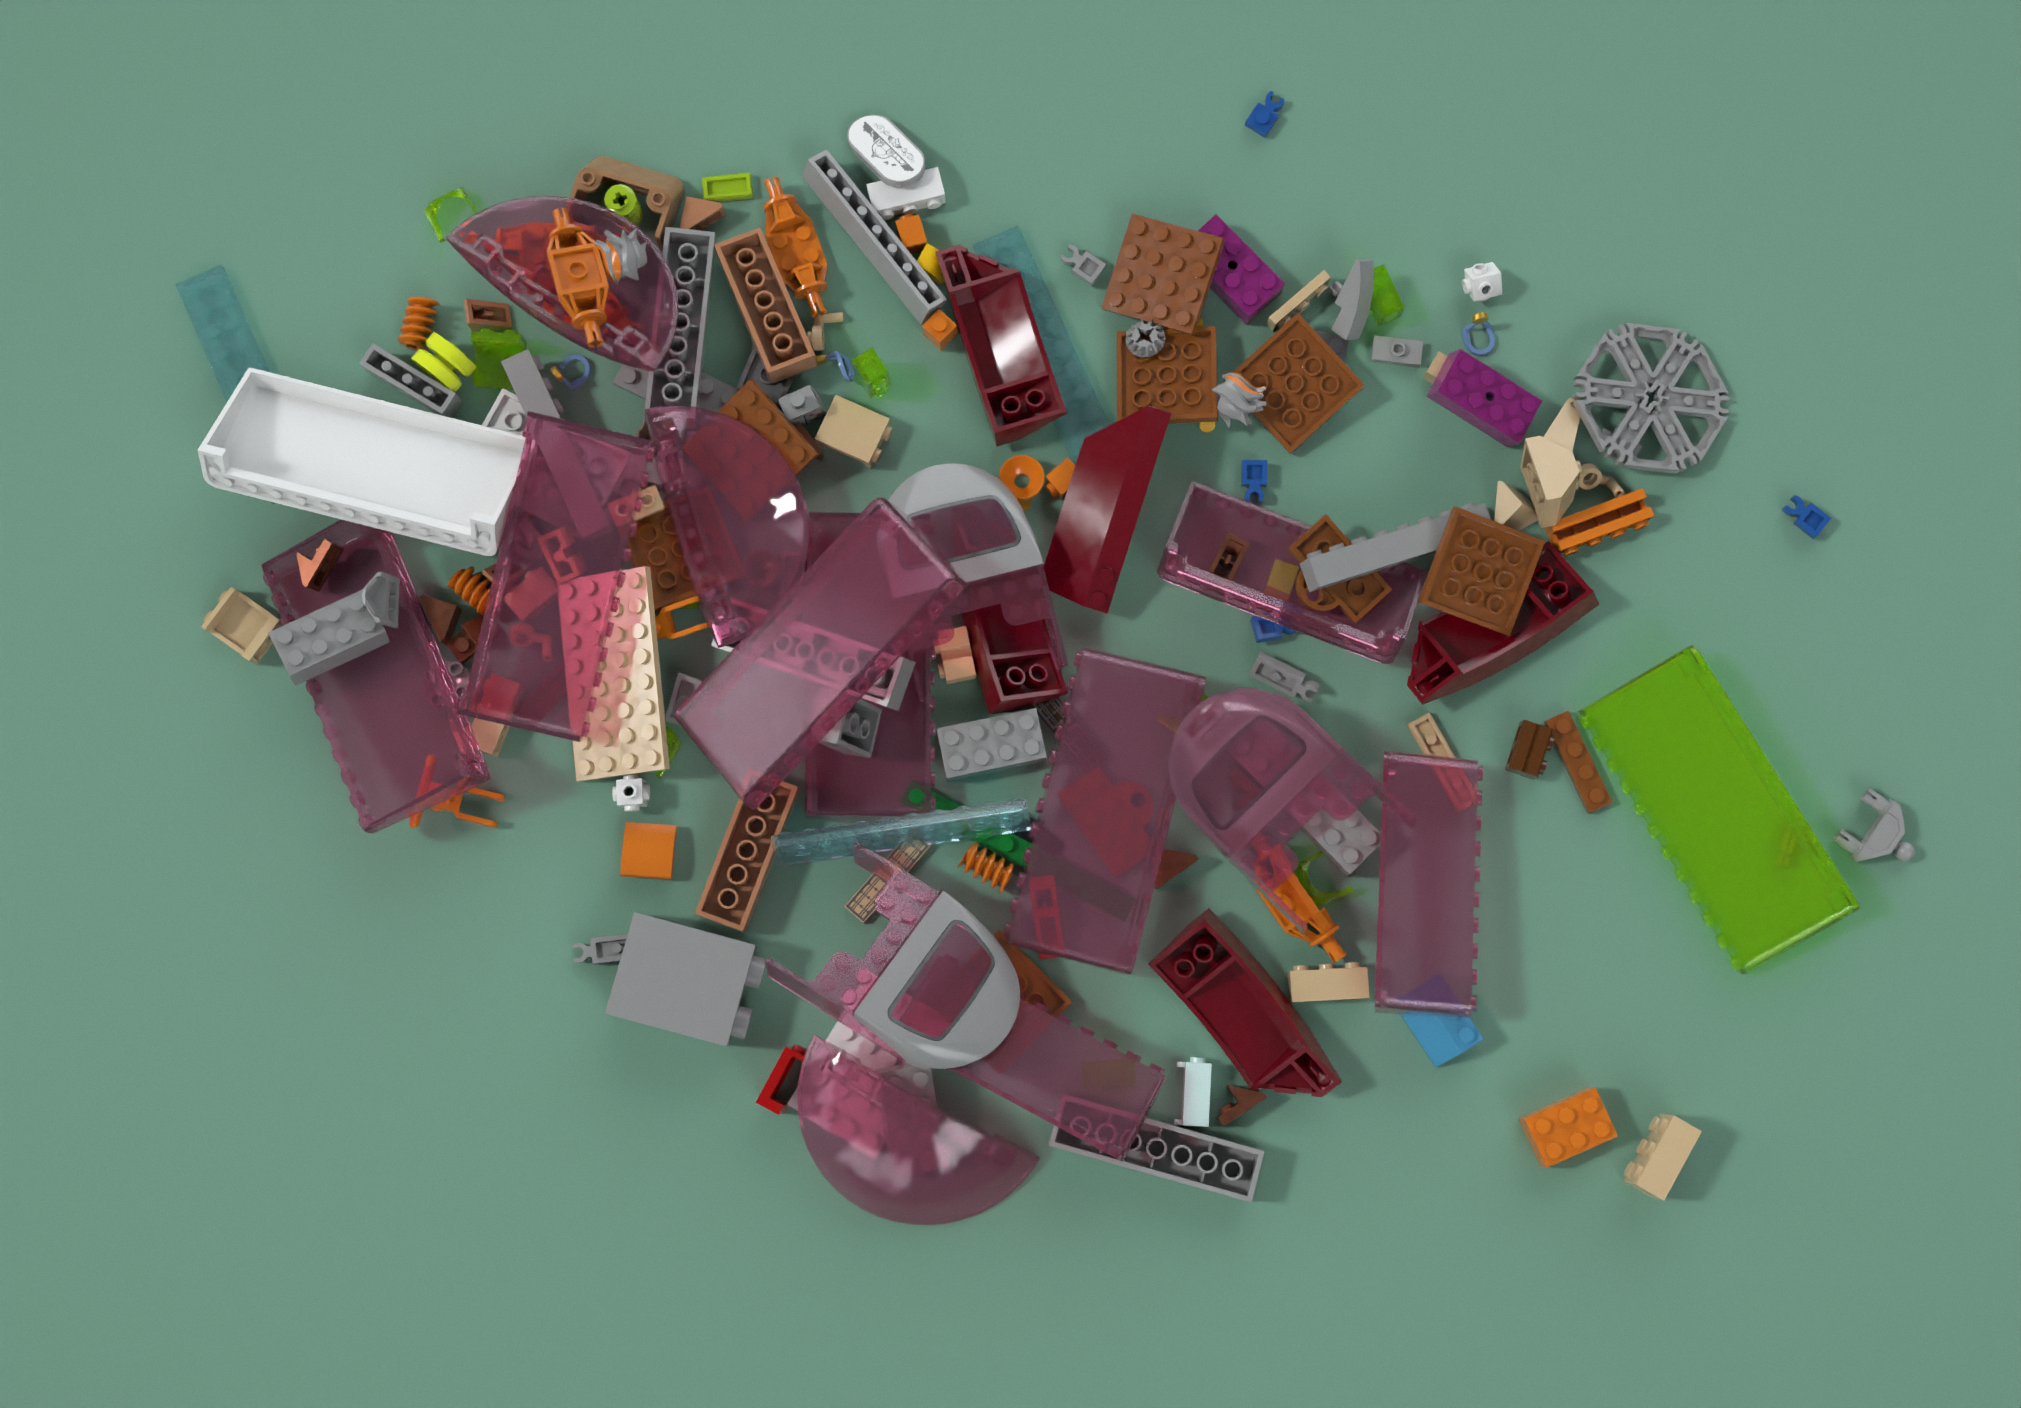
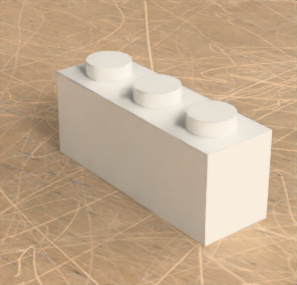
(908, 200)

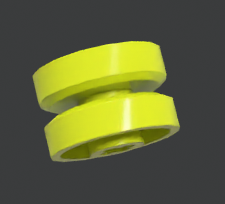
(444, 362)

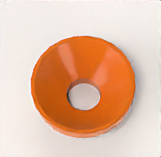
(1025, 466)

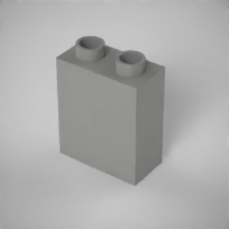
(684, 980)

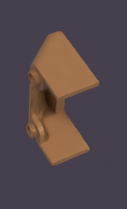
(662, 190)

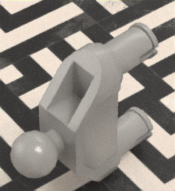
(1882, 836)

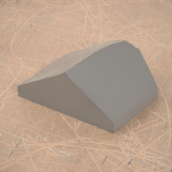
(382, 599)

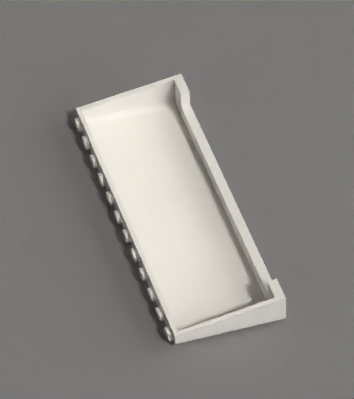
(364, 461)

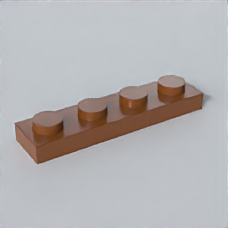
(1578, 762)

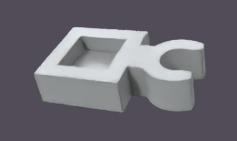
(1085, 267)

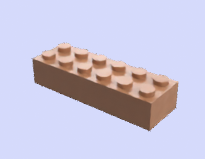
(765, 305)
(746, 859)

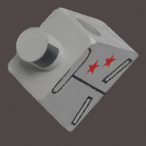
(802, 406)

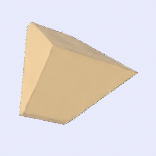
(1513, 507)

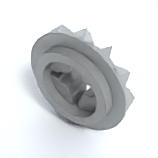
(1145, 348)

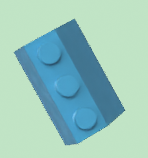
(1442, 1035)

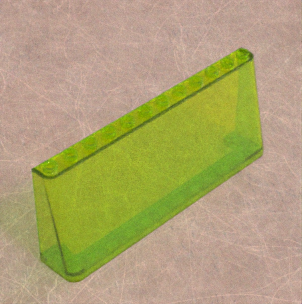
(1718, 810)

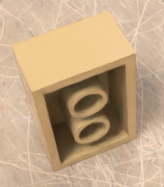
(1661, 1156)

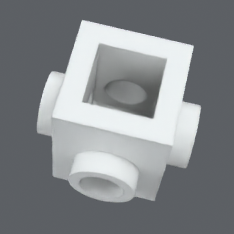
(1482, 281)
(639, 796)

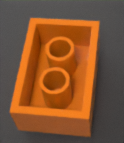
(1568, 1127)

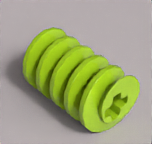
(624, 202)

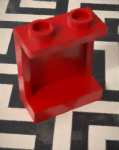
(769, 1092)

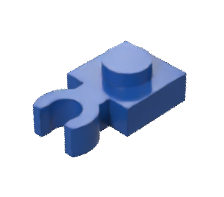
(1264, 117)
(1254, 476)
(1809, 519)
(1267, 630)

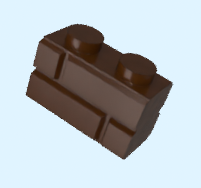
(1530, 749)

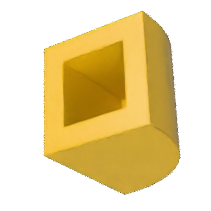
(929, 263)

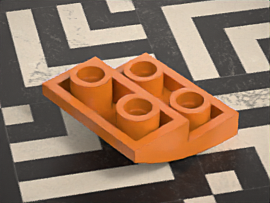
(648, 850)

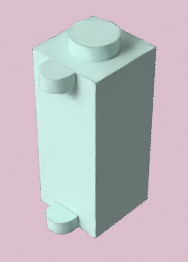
(1195, 1092)

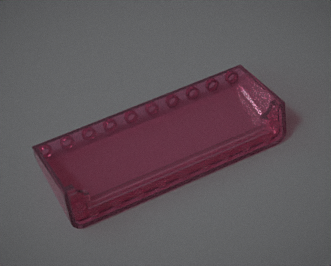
(1269, 574)
(1428, 887)
(1071, 1079)

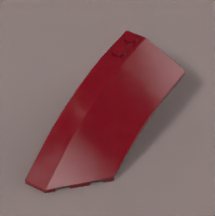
(1001, 344)
(1104, 508)
(1460, 653)
(1011, 661)
(1244, 1009)

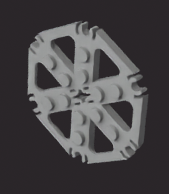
(1665, 407)

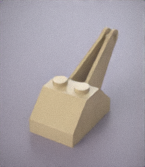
(1551, 467)

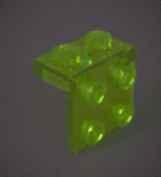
(490, 351)

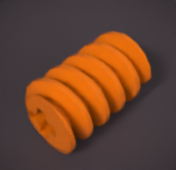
(416, 322)
(470, 588)
(987, 867)

